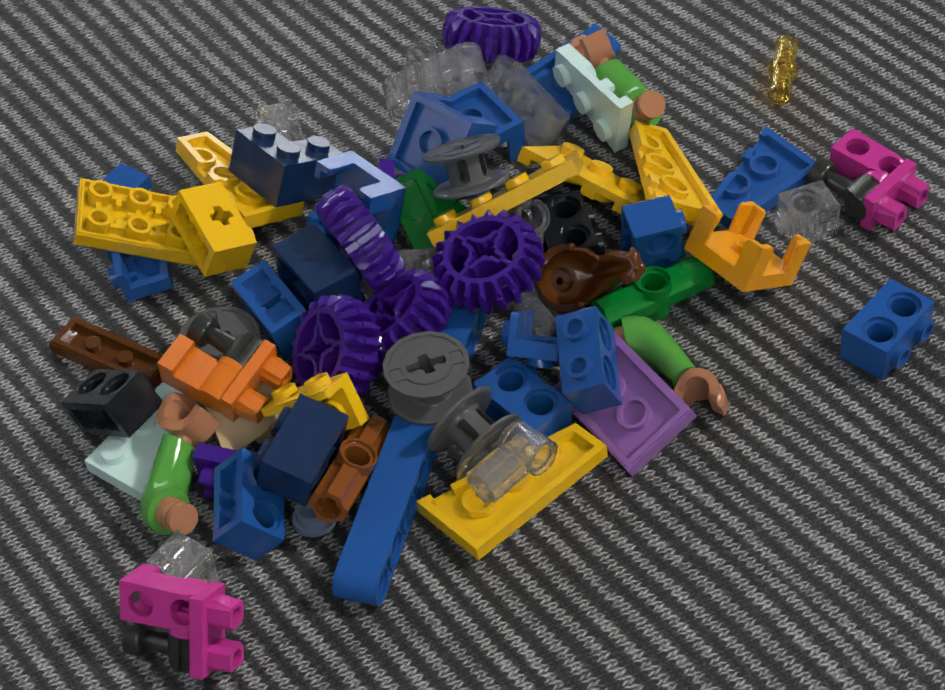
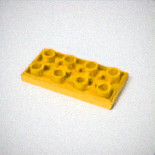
(128, 222)

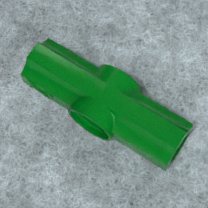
(656, 291)

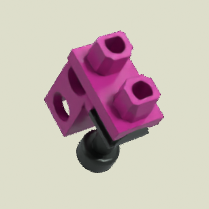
(870, 180)
(190, 611)

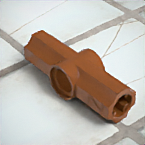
(349, 471)

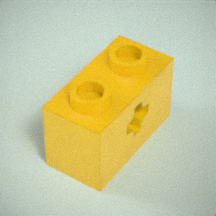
(213, 228)

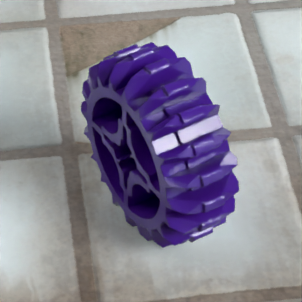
(494, 30)
(359, 236)
(486, 252)
(409, 306)
(337, 339)

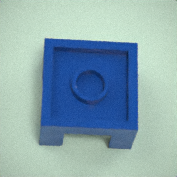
(483, 102)
(428, 124)
(374, 188)

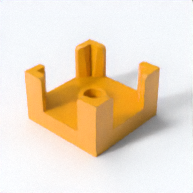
(739, 256)

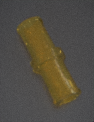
(783, 70)

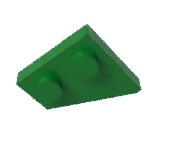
(421, 207)

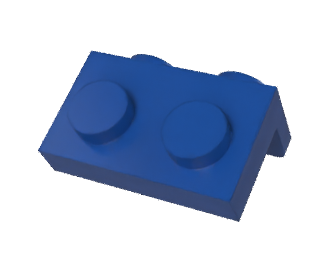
(139, 275)
(517, 335)

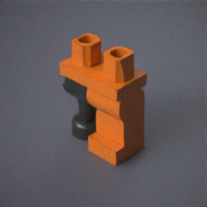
(234, 379)

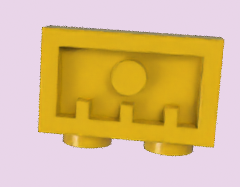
(333, 391)

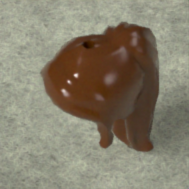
(584, 275)

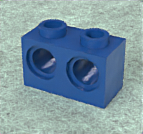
(654, 231)
(271, 305)
(887, 329)
(588, 360)
(523, 392)
(245, 514)

